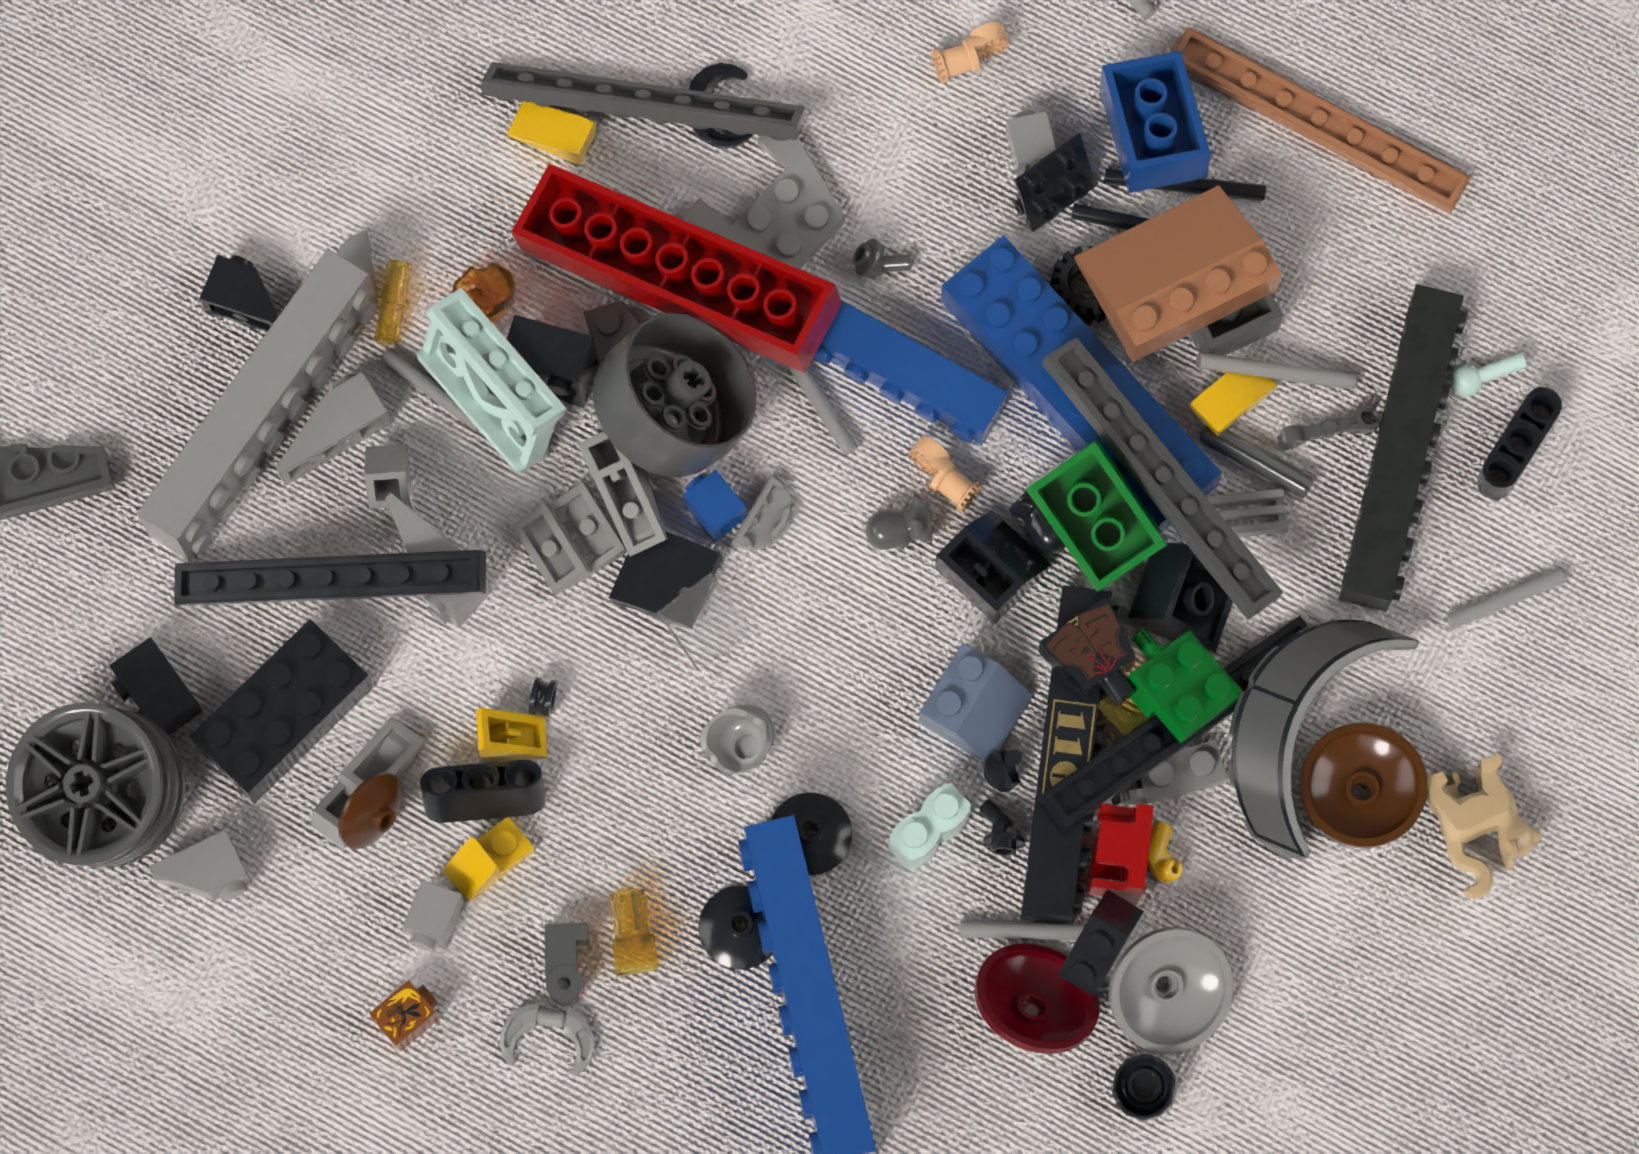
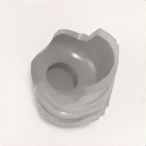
(738, 738)

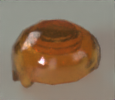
(489, 289)

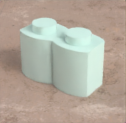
(939, 820)

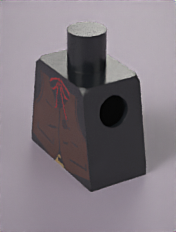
(1092, 653)

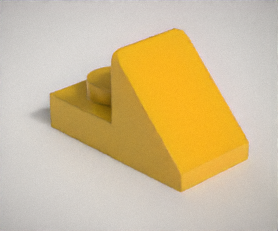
(488, 859)

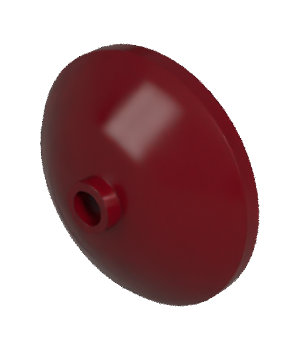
(1031, 1003)

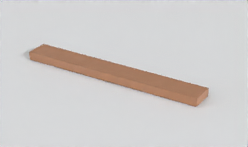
(1321, 121)

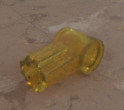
(633, 943)

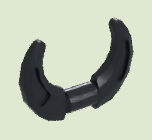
(706, 81)

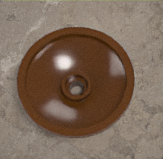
(1366, 757)

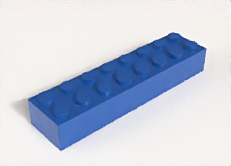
(1023, 321)
(807, 987)

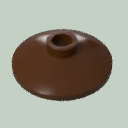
(370, 810)

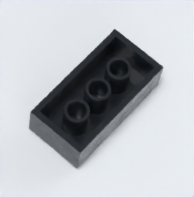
(282, 711)

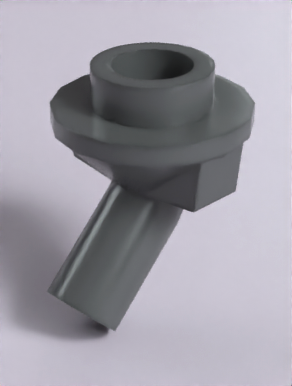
(871, 262)

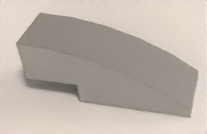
(388, 751)

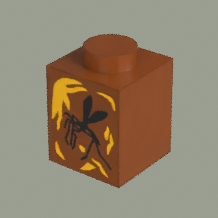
(406, 1014)

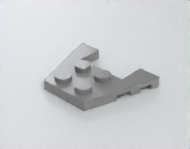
(788, 218)

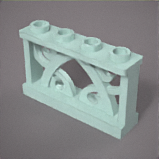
(490, 381)

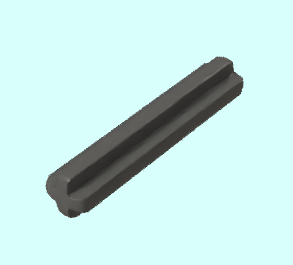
(1259, 461)

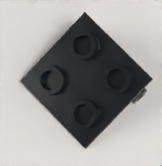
(1054, 183)

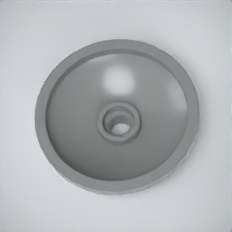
(1188, 1004)

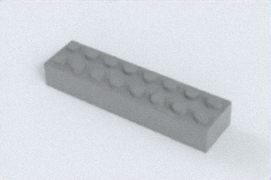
(259, 406)

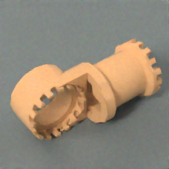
(966, 56)
(946, 478)

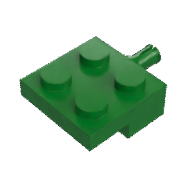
(1181, 684)

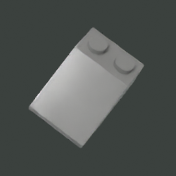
(422, 537)

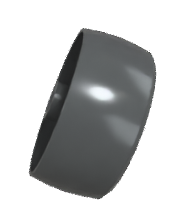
(698, 374)

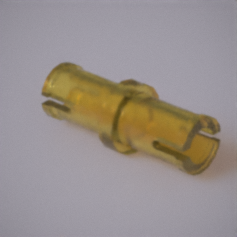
(393, 302)

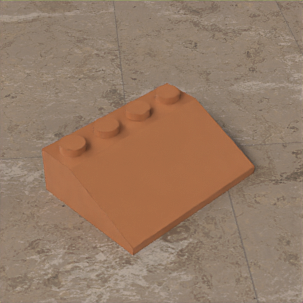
(1179, 272)

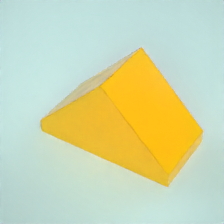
(510, 736)

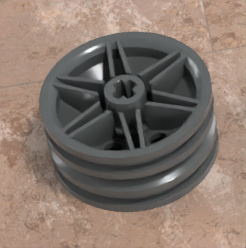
(141, 821)

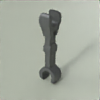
(1295, 435)

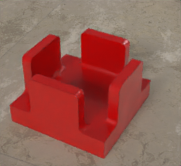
(1121, 851)

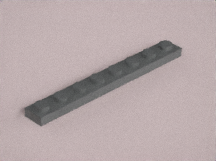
(643, 100)
(1162, 478)

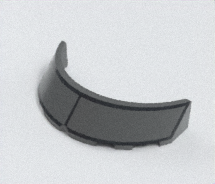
(1272, 714)

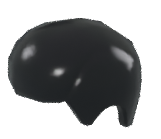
(1144, 1087)

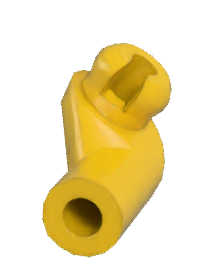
(1159, 858)

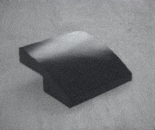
(658, 573)

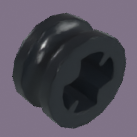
(542, 697)

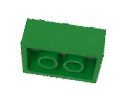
(1097, 514)

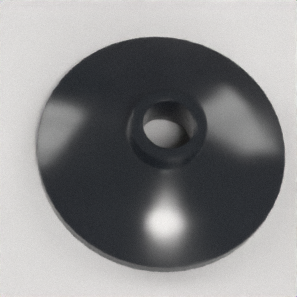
(834, 836)
(718, 937)

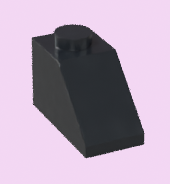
(238, 293)

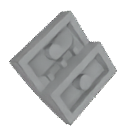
(570, 538)

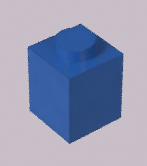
(714, 505)

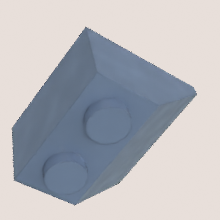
(975, 703)

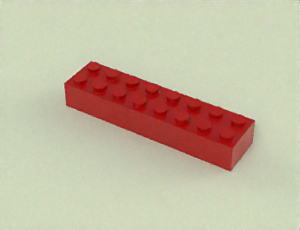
(677, 267)

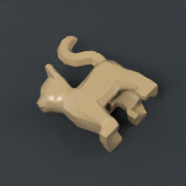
(1478, 814)

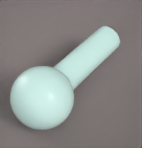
(1468, 379)

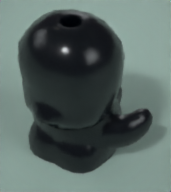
(1036, 525)

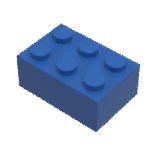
(1154, 121)

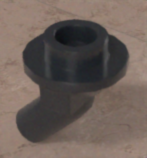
(1002, 769)
(1003, 838)

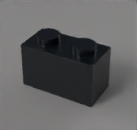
(154, 687)
(1100, 943)

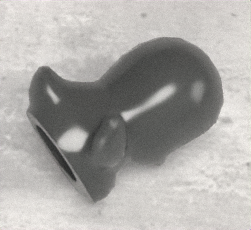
(897, 528)

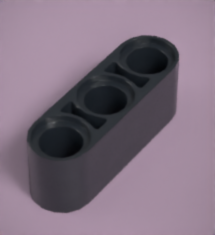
(1523, 425)
(482, 791)

